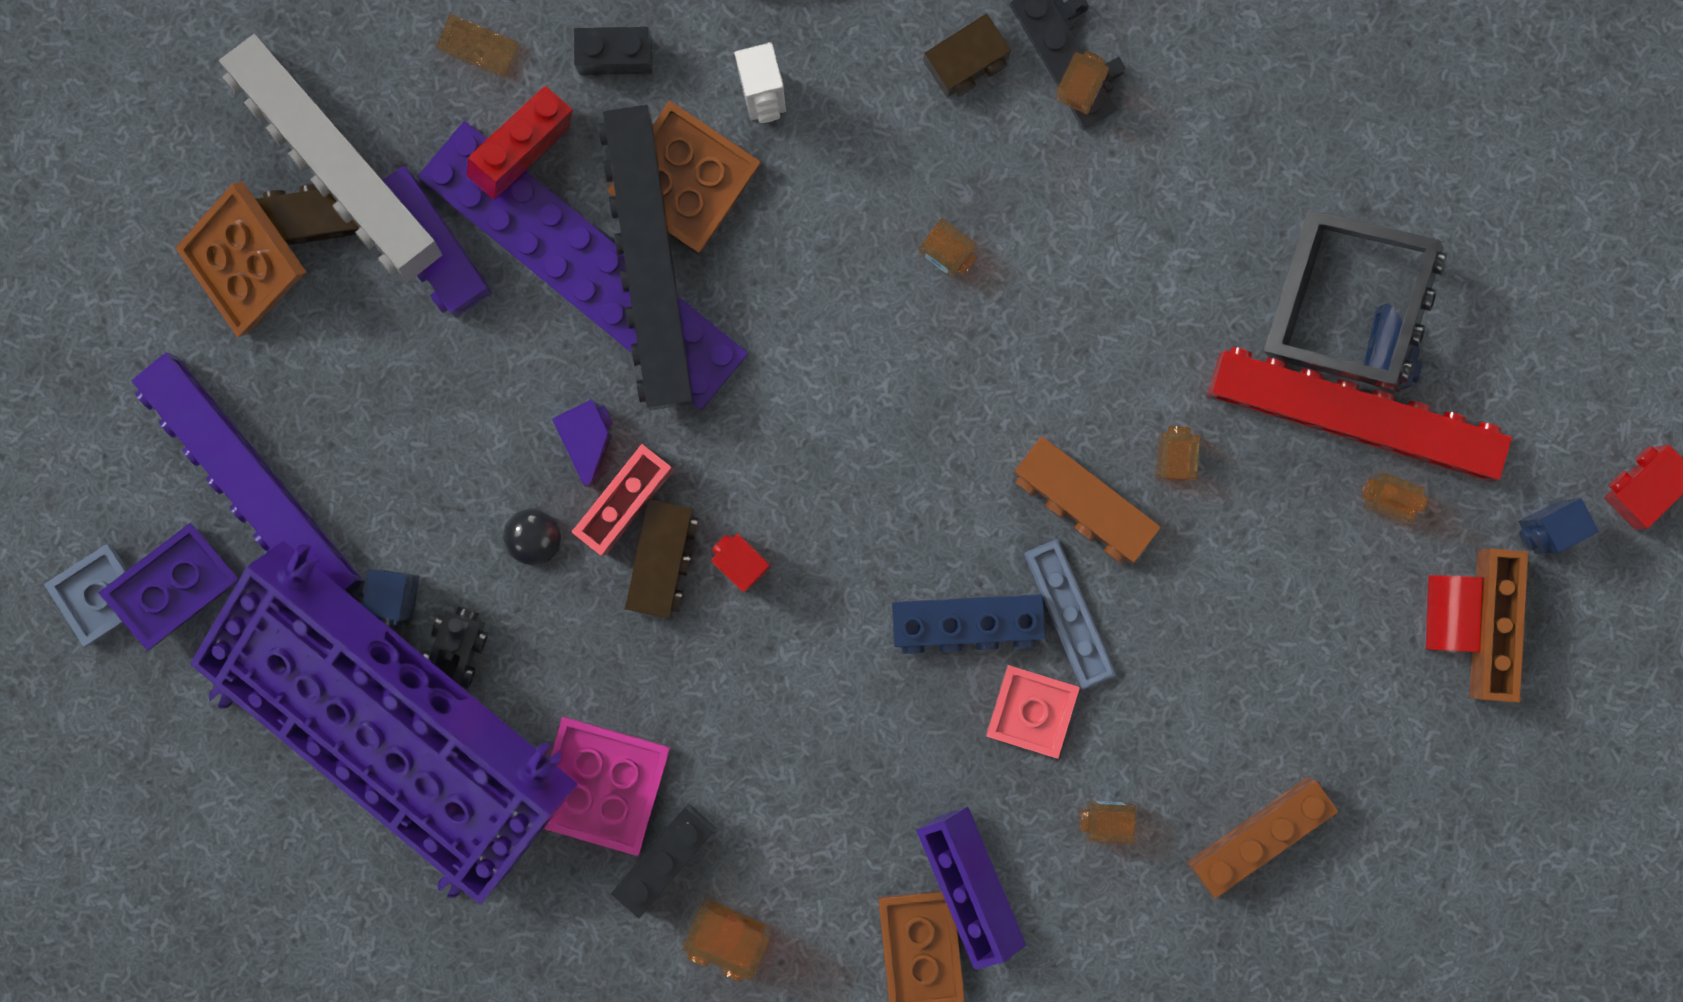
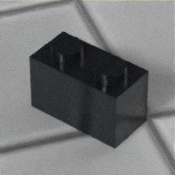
(613, 50)

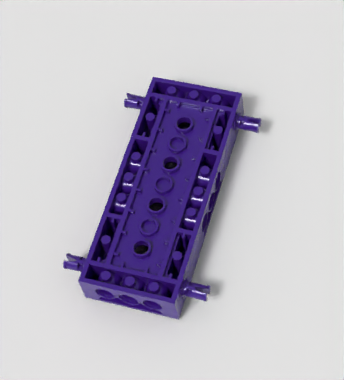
(381, 721)

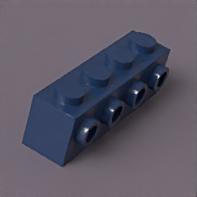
(968, 621)

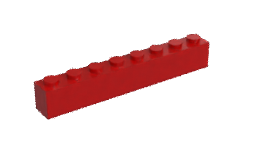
(1359, 415)

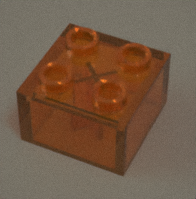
(727, 940)

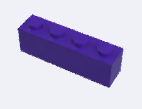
(453, 274)
(971, 888)

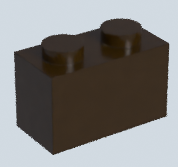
(967, 56)

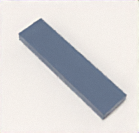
(1069, 614)

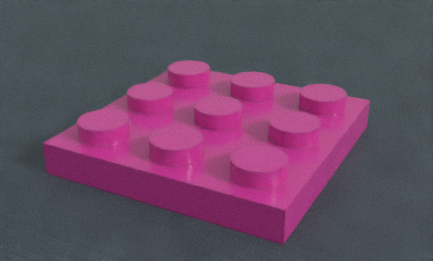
(615, 785)

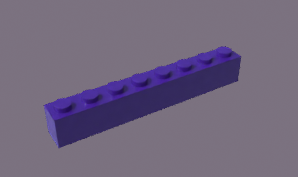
(235, 466)

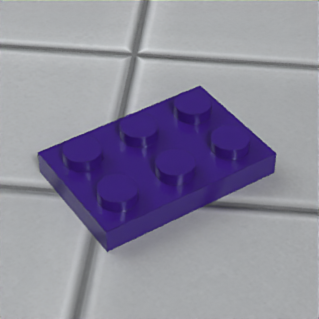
(168, 587)

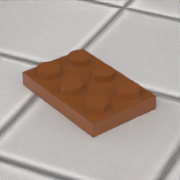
(920, 948)

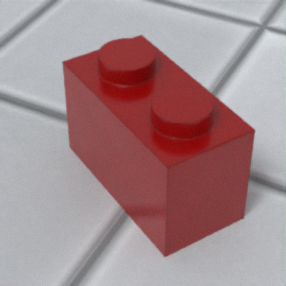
(1648, 487)
(739, 561)

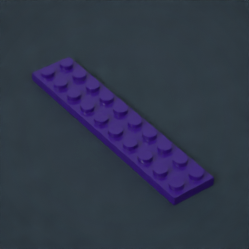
(570, 257)

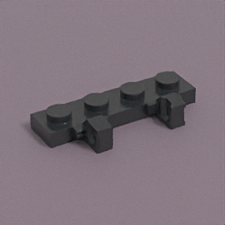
(1049, 29)

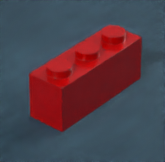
(519, 142)

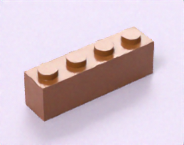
(1086, 501)
(1498, 665)
(1262, 837)

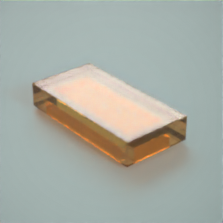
(477, 45)

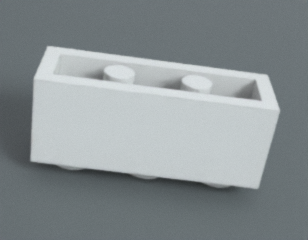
(761, 82)

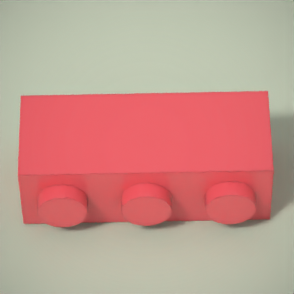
(623, 500)

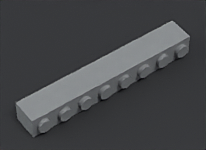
(331, 159)

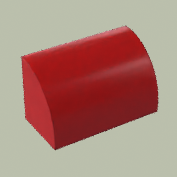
(1454, 613)

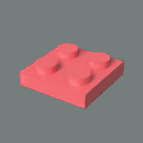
(1032, 711)

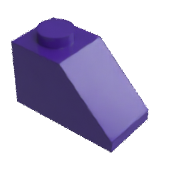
(585, 437)

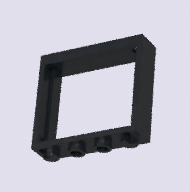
(1297, 282)

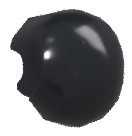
(532, 537)

